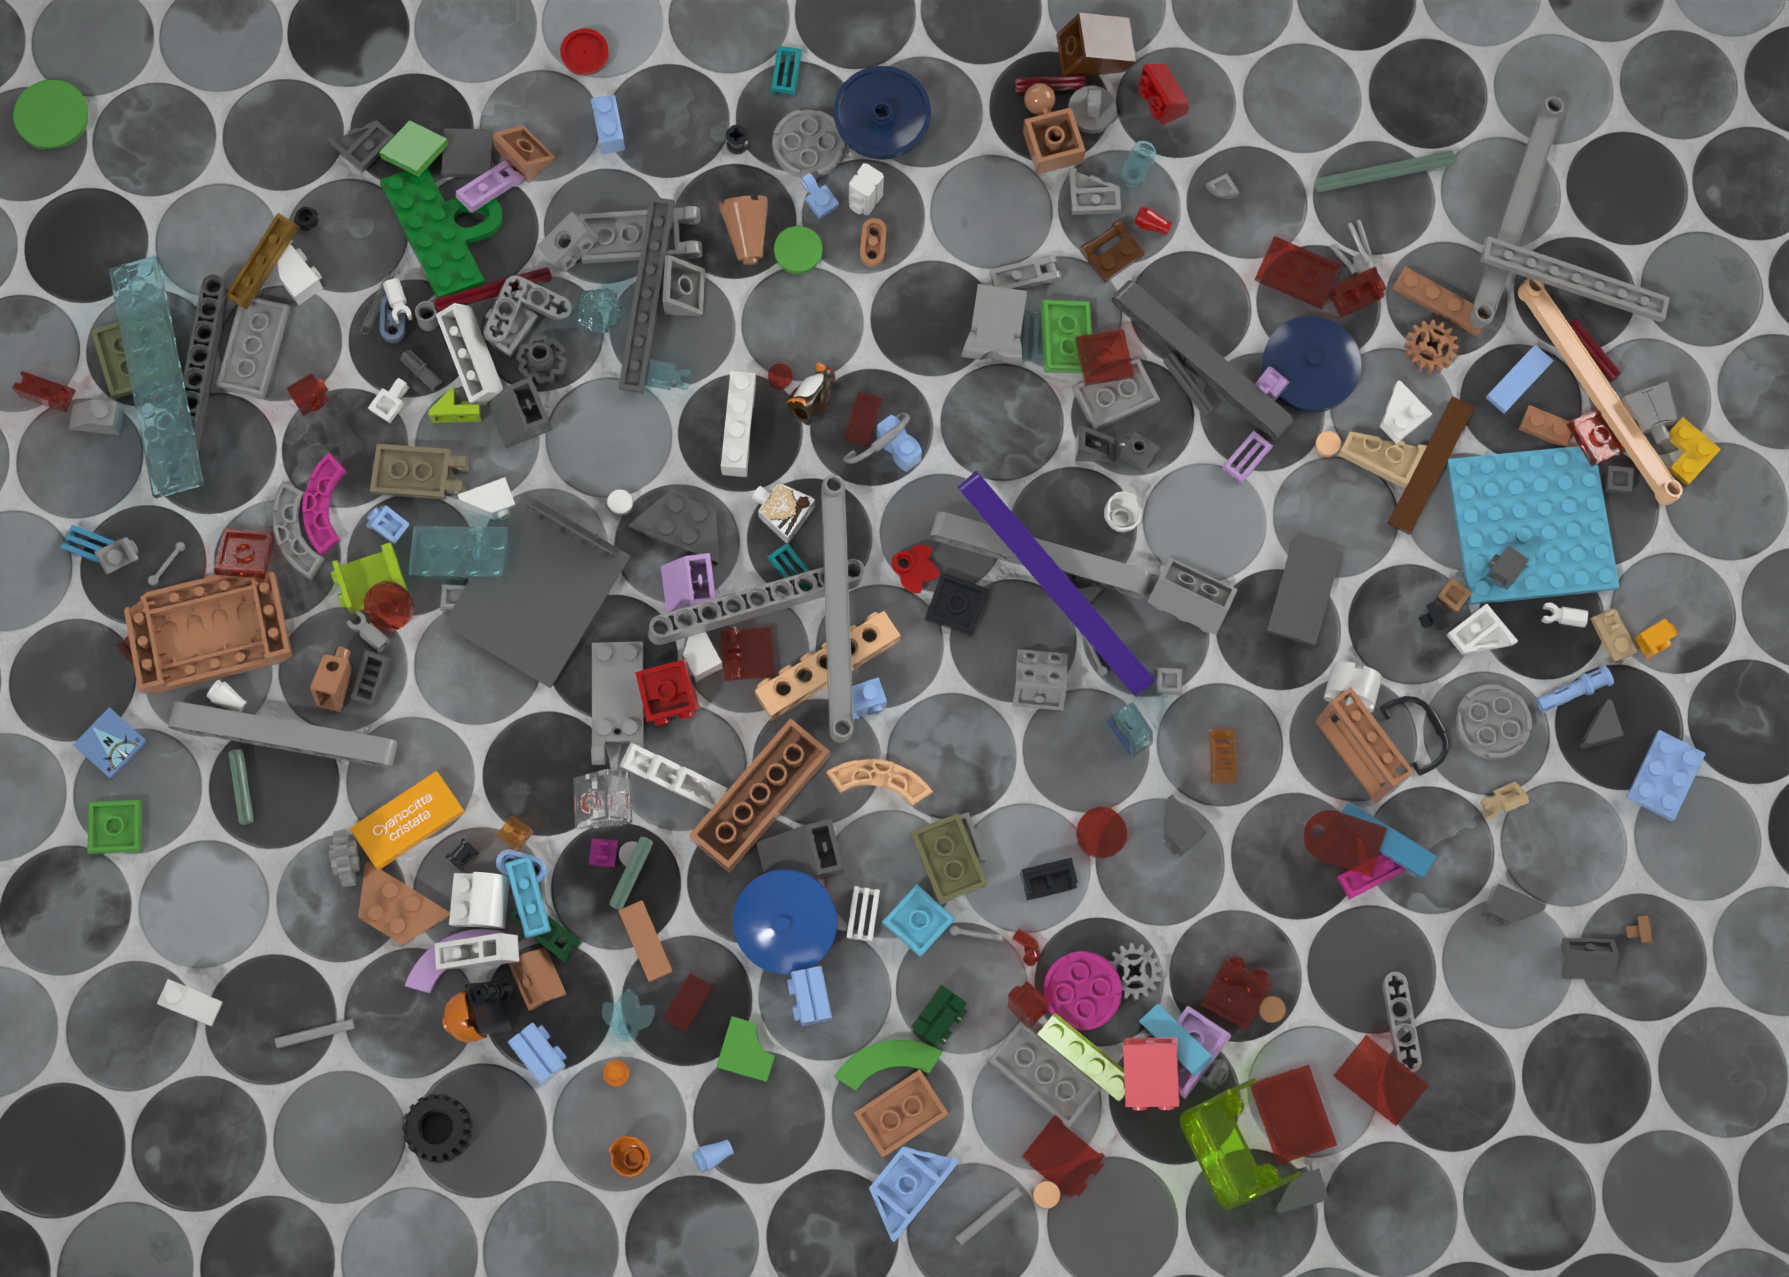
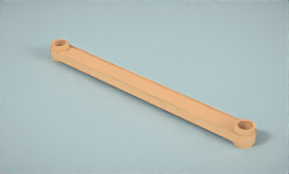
(1600, 392)

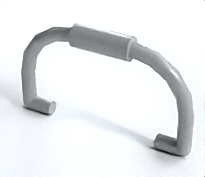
(879, 443)

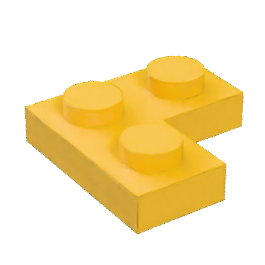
(1696, 450)

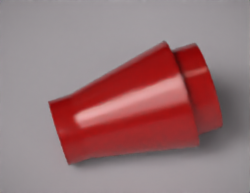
(1152, 221)

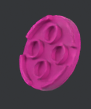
(1083, 990)

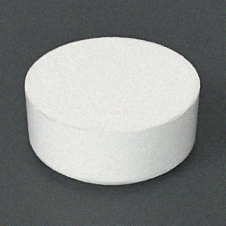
(620, 502)

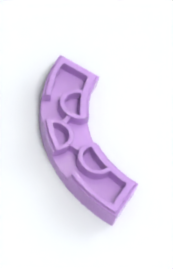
(424, 973)

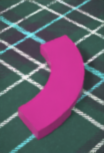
(316, 504)

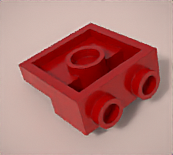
(667, 692)

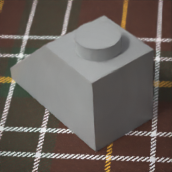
(97, 417)

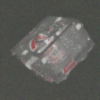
(602, 799)

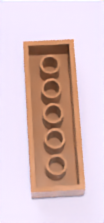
(759, 795)

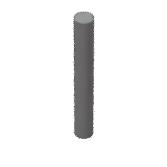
(314, 1033)
(988, 1216)

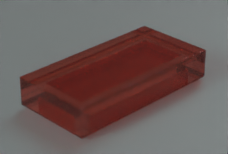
(863, 419)
(687, 1002)

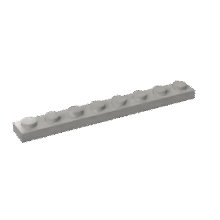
(1574, 279)

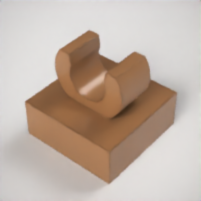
(1642, 930)

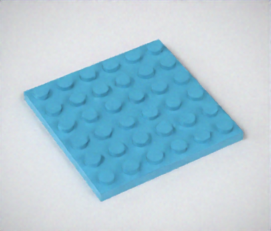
(1542, 507)

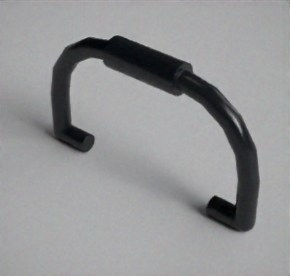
(1436, 723)

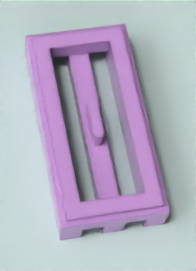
(1234, 472)

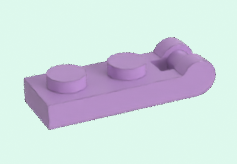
(489, 186)

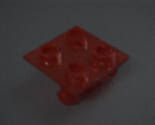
(747, 653)

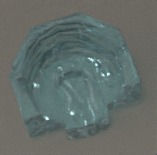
(599, 309)

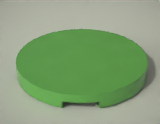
(51, 114)

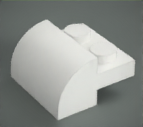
(479, 900)

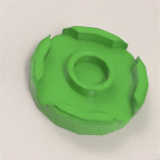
(798, 250)

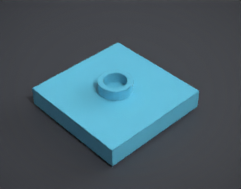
(918, 920)

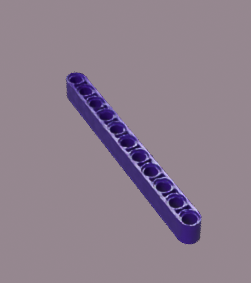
(1056, 583)

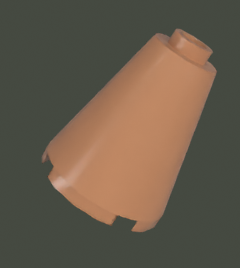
(746, 226)

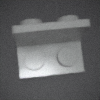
(1040, 679)

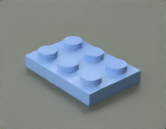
(1665, 775)

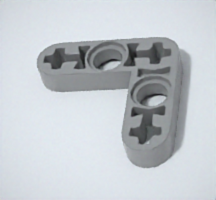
(522, 297)

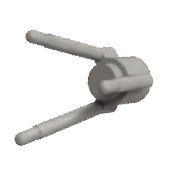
(1363, 260)

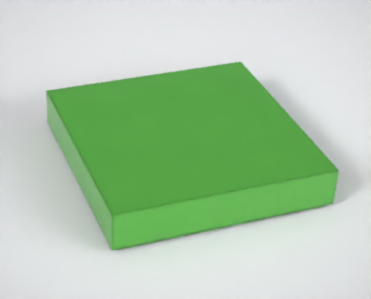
(413, 148)
(114, 827)

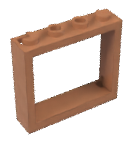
(1363, 745)

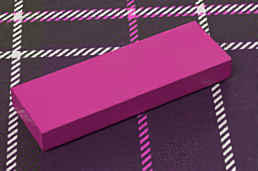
(1356, 883)

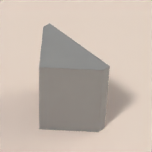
(683, 288)

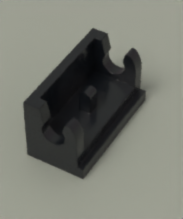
(1049, 879)

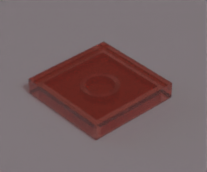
(1104, 357)
(1595, 438)
(244, 553)

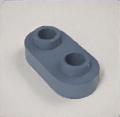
(388, 323)

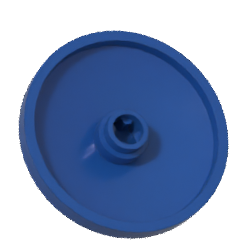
(785, 921)

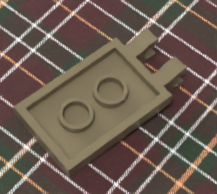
(416, 472)

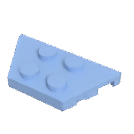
(907, 1186)

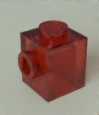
(308, 394)
(1027, 1004)

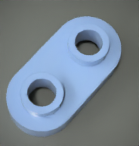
(510, 854)

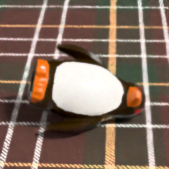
(812, 394)

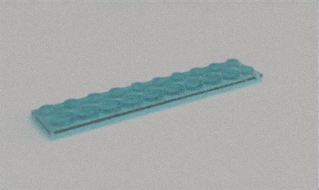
(156, 377)

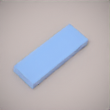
(1519, 379)

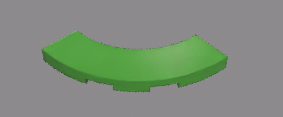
(887, 1055)

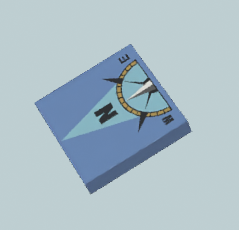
(110, 743)

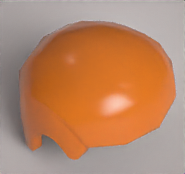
(629, 1156)

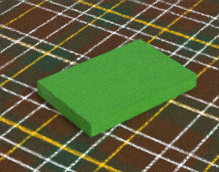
(1060, 325)

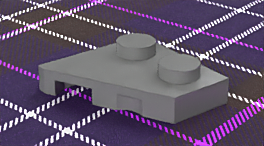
(1092, 195)

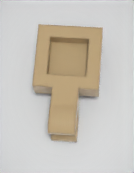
(1506, 797)

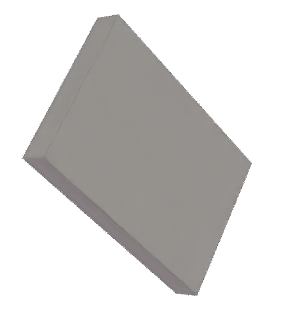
(1116, 399)

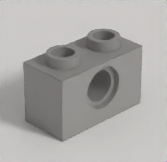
(556, 243)

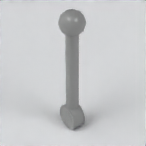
(154, 579)
(1102, 670)
(954, 930)

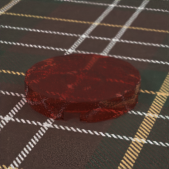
(388, 605)
(1101, 832)

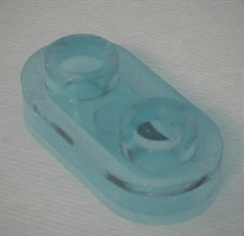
(1137, 165)

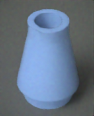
(711, 1155)

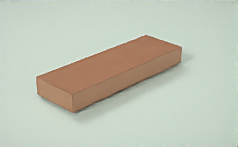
(645, 941)

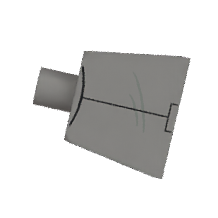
(1652, 410)

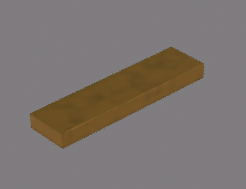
(262, 261)

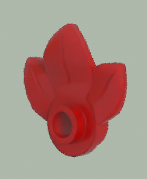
(918, 568)

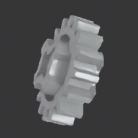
(344, 858)
(1143, 979)

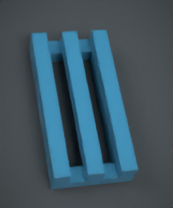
(70, 538)

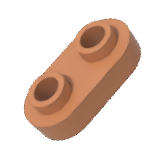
(873, 244)

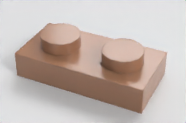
(1545, 426)

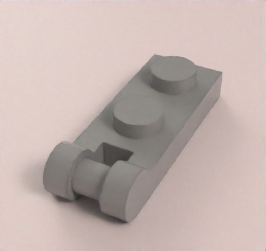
(1026, 273)

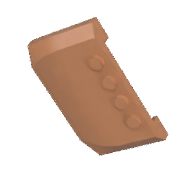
(206, 631)

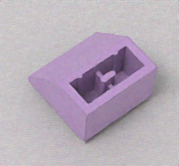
(688, 581)

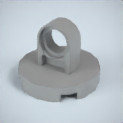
(1093, 109)

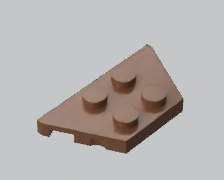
(396, 907)

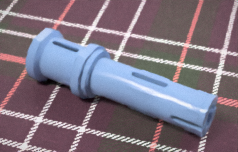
(1585, 684)

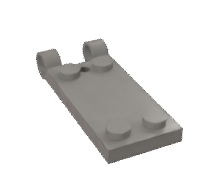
(623, 232)
(616, 696)

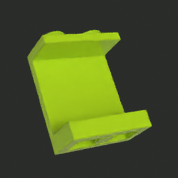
(362, 574)

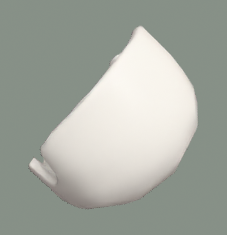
(1122, 512)

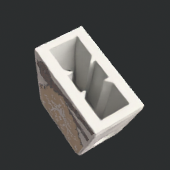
(783, 509)

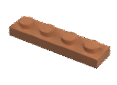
(1436, 299)

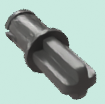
(422, 370)

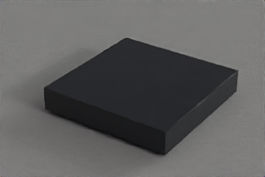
(956, 604)

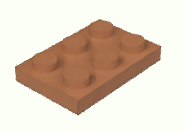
(901, 1113)

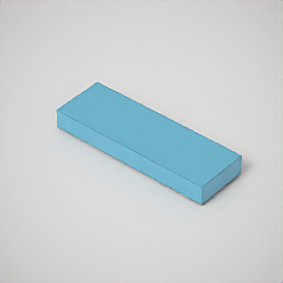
(528, 897)
(1189, 1051)

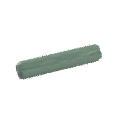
(241, 787)
(631, 873)

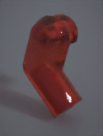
(1030, 945)

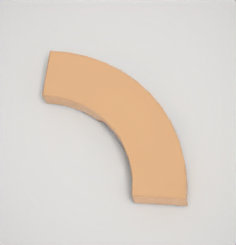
(879, 773)

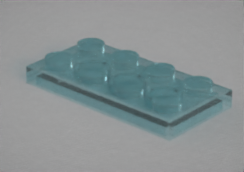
(459, 552)

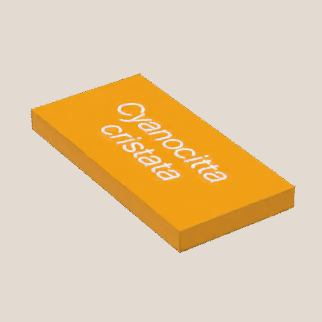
(407, 820)

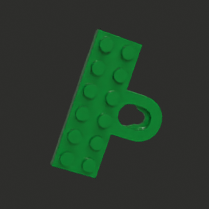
(433, 233)

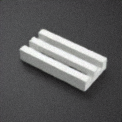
(866, 891)

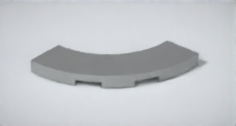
(288, 531)

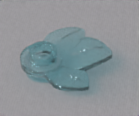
(627, 1012)

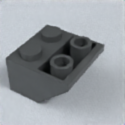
(519, 413)

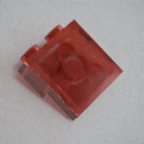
(1237, 991)

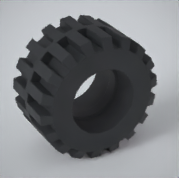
(421, 1112)

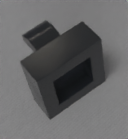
(1434, 616)

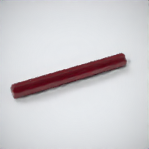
(489, 290)

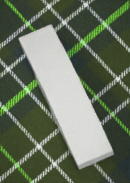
(672, 776)

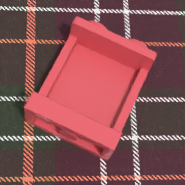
(1151, 1073)

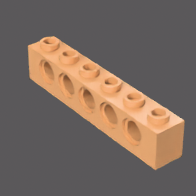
(777, 705)

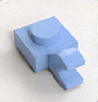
(819, 199)

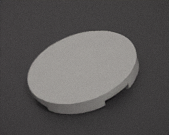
(807, 144)
(1493, 722)

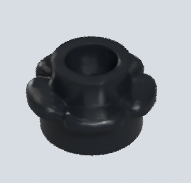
(306, 212)

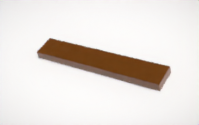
(1430, 465)

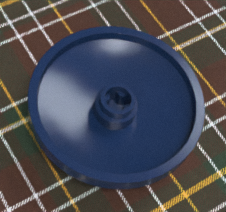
(882, 112)
(1316, 360)

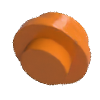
(616, 1073)

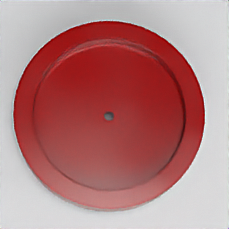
(584, 52)

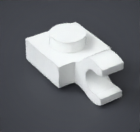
(388, 404)

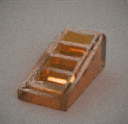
(1222, 772)

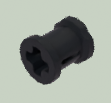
(740, 146)
(462, 854)

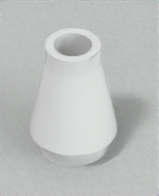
(226, 697)

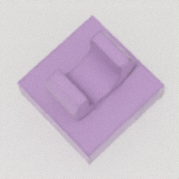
(1272, 383)

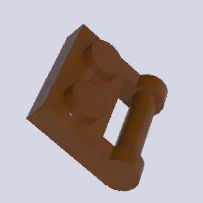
(1115, 258)

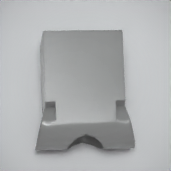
(996, 325)

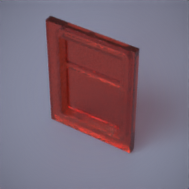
(1293, 1114)

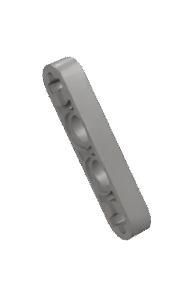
(1406, 1021)

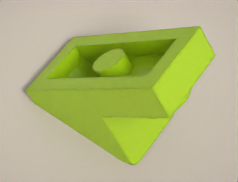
(448, 411)

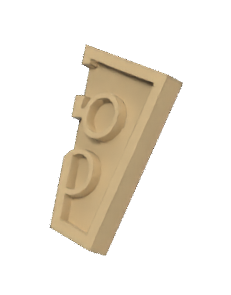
(1383, 457)

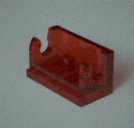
(1357, 292)
(44, 392)

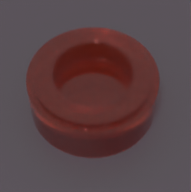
(780, 376)

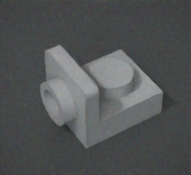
(117, 554)

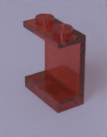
(1063, 1158)

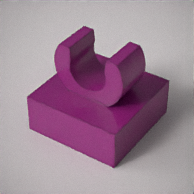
(603, 853)

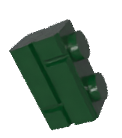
(939, 1016)

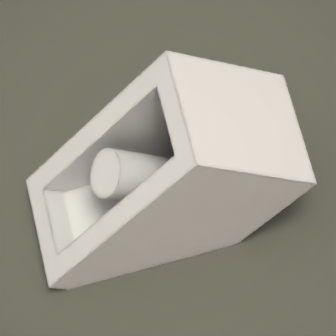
(490, 500)
(701, 657)
(189, 1002)

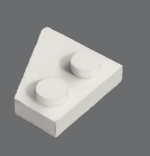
(1403, 413)
(1481, 633)

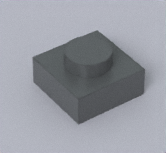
(1619, 479)

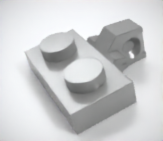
(519, 329)

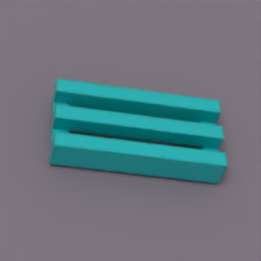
(784, 89)
(779, 553)

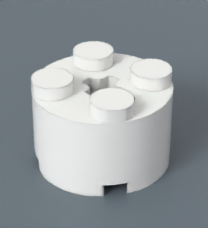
(1363, 682)

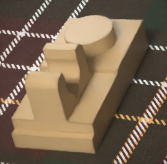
(1614, 635)

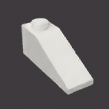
(477, 951)

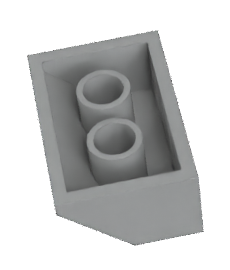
(1192, 596)

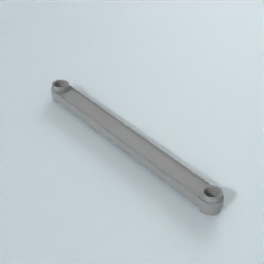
(1518, 207)
(837, 608)

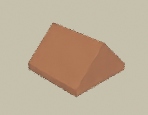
(523, 151)

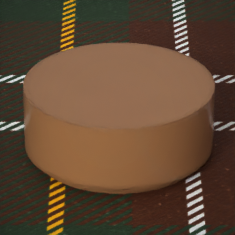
(1272, 1009)

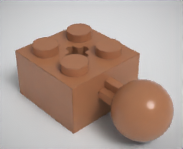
(1050, 127)

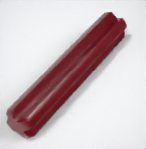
(1056, 83)
(1601, 359)

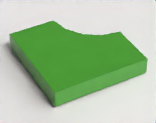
(743, 1053)

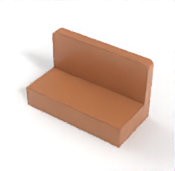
(537, 978)

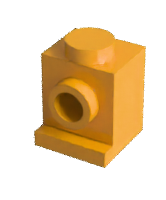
(1656, 638)

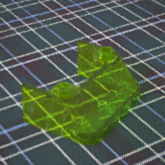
(1224, 1151)

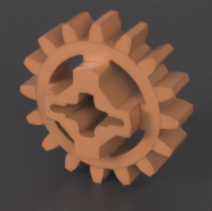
(1427, 356)

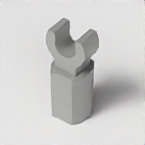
(370, 633)

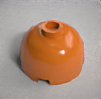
(459, 1019)

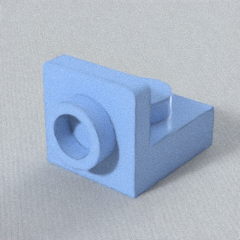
(387, 523)

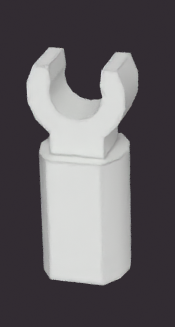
(396, 298)
(1565, 615)

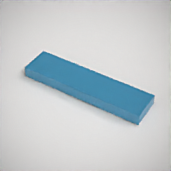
(1397, 846)

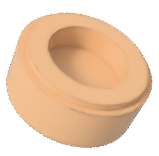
(1328, 444)
(1046, 1194)

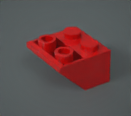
(1162, 93)

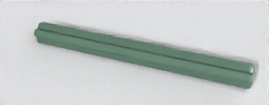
(1384, 171)

